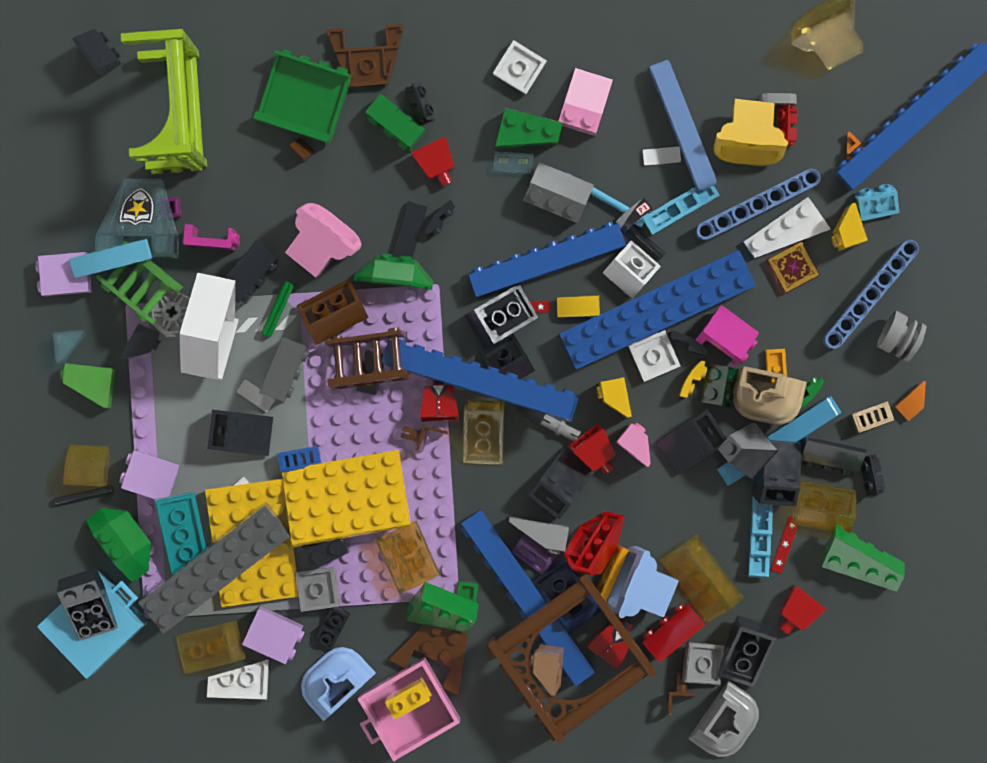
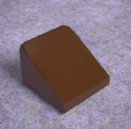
(302, 149)

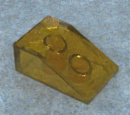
(483, 432)
(210, 647)

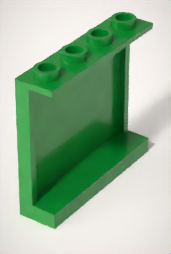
(304, 96)

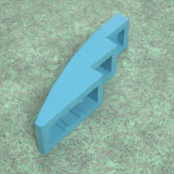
(679, 208)
(110, 258)
(760, 540)

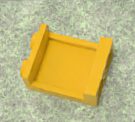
(408, 698)

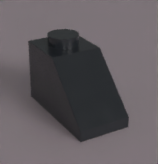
(140, 343)

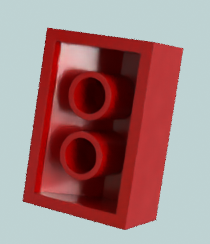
(672, 631)

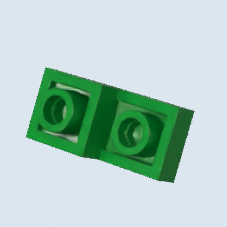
(812, 388)

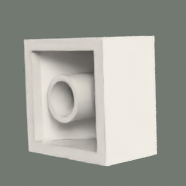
(631, 269)

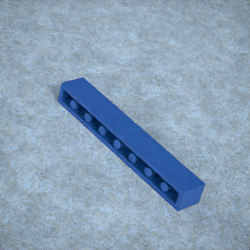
(547, 260)

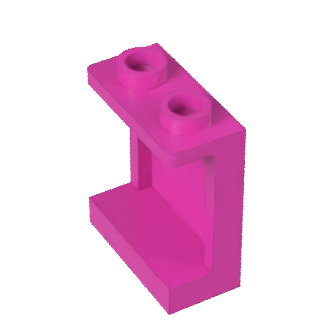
(192, 241)
(729, 335)

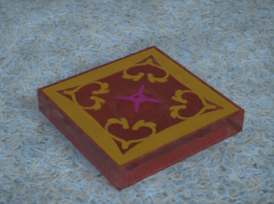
(793, 267)

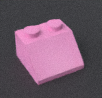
(635, 443)

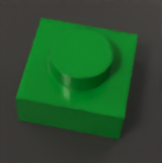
(468, 590)

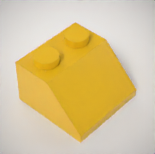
(849, 229)
(615, 396)

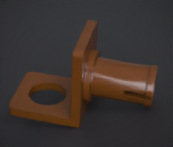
(419, 436)
(680, 691)

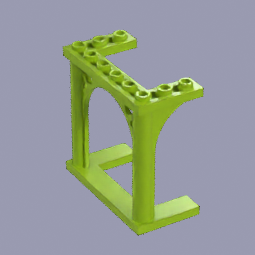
(180, 141)

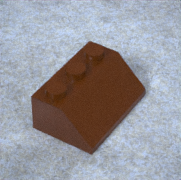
(332, 311)

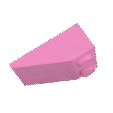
(585, 102)

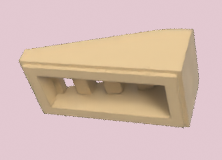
(857, 422)

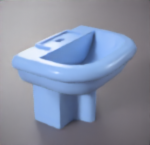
(641, 586)
(331, 676)

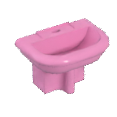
(321, 239)

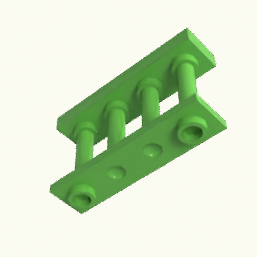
(155, 274)

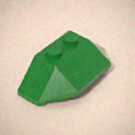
(394, 271)
(122, 541)

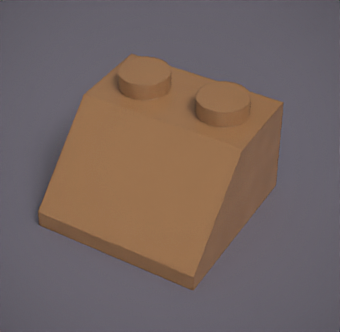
(547, 666)

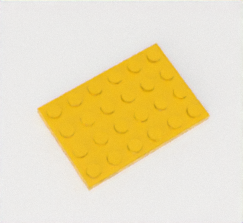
(346, 498)
(272, 575)

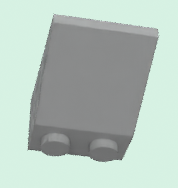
(546, 534)

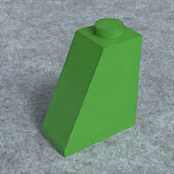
(90, 381)

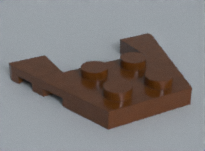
(367, 64)
(441, 645)

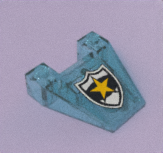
(140, 212)

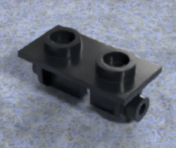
(417, 94)
(872, 484)

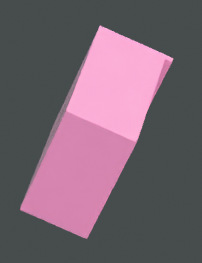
(415, 727)

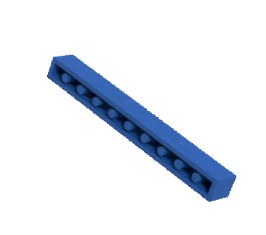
(914, 118)
(484, 381)
(524, 593)

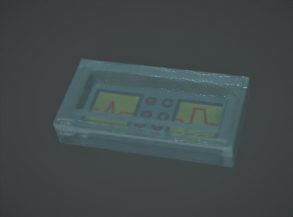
(513, 163)

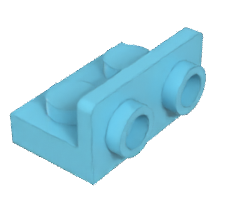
(877, 202)

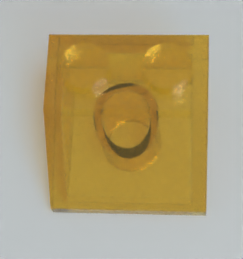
(86, 465)

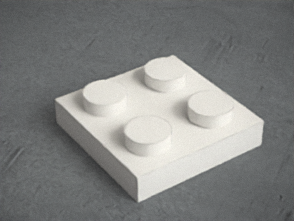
(519, 67)
(654, 356)

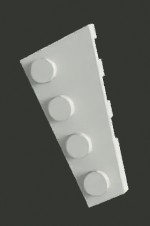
(793, 226)

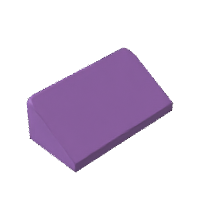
(533, 554)

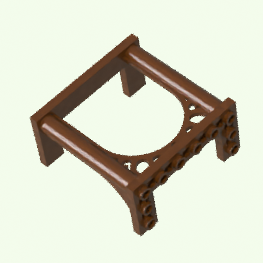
(503, 647)

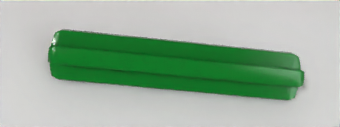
(277, 309)

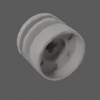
(161, 314)
(899, 335)

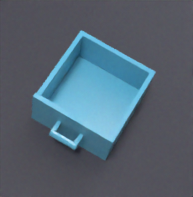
(93, 652)

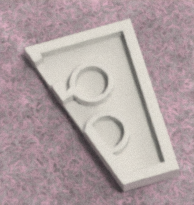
(241, 683)

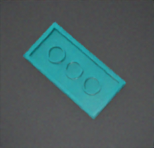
(180, 528)

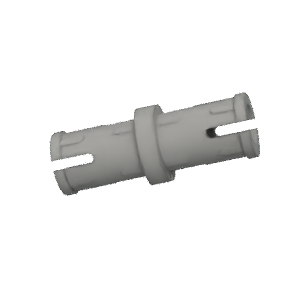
(560, 427)

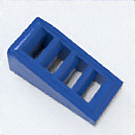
(282, 461)

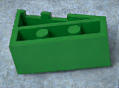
(395, 123)
(526, 130)
(441, 609)

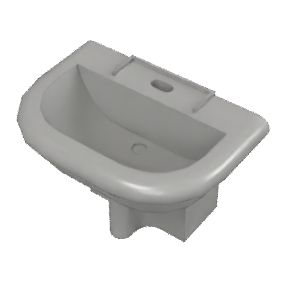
(726, 722)

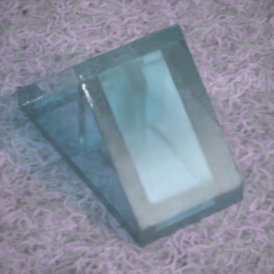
(66, 343)

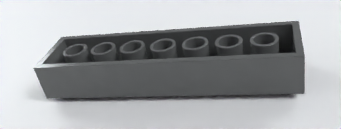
(214, 567)

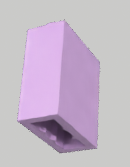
(58, 277)
(149, 475)
(273, 635)

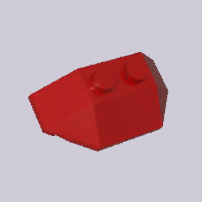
(594, 543)

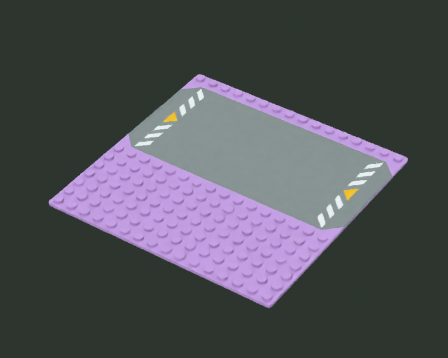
(175, 416)

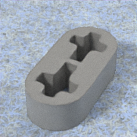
(779, 99)

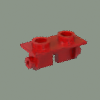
(786, 116)

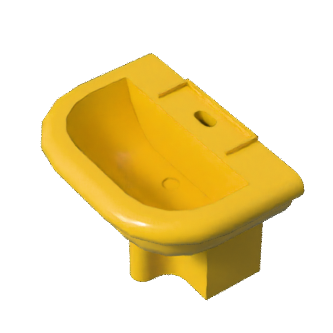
(751, 135)

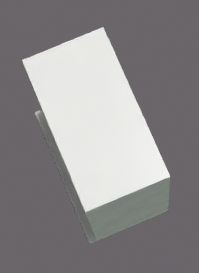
(208, 327)

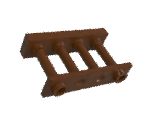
(378, 375)

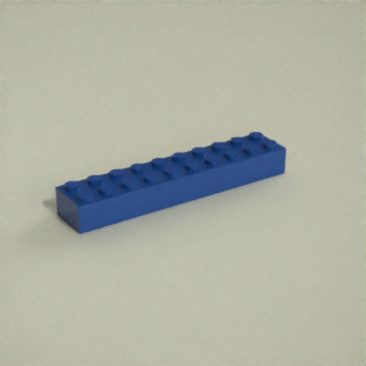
(657, 310)

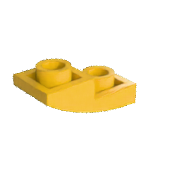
(578, 306)
(698, 372)

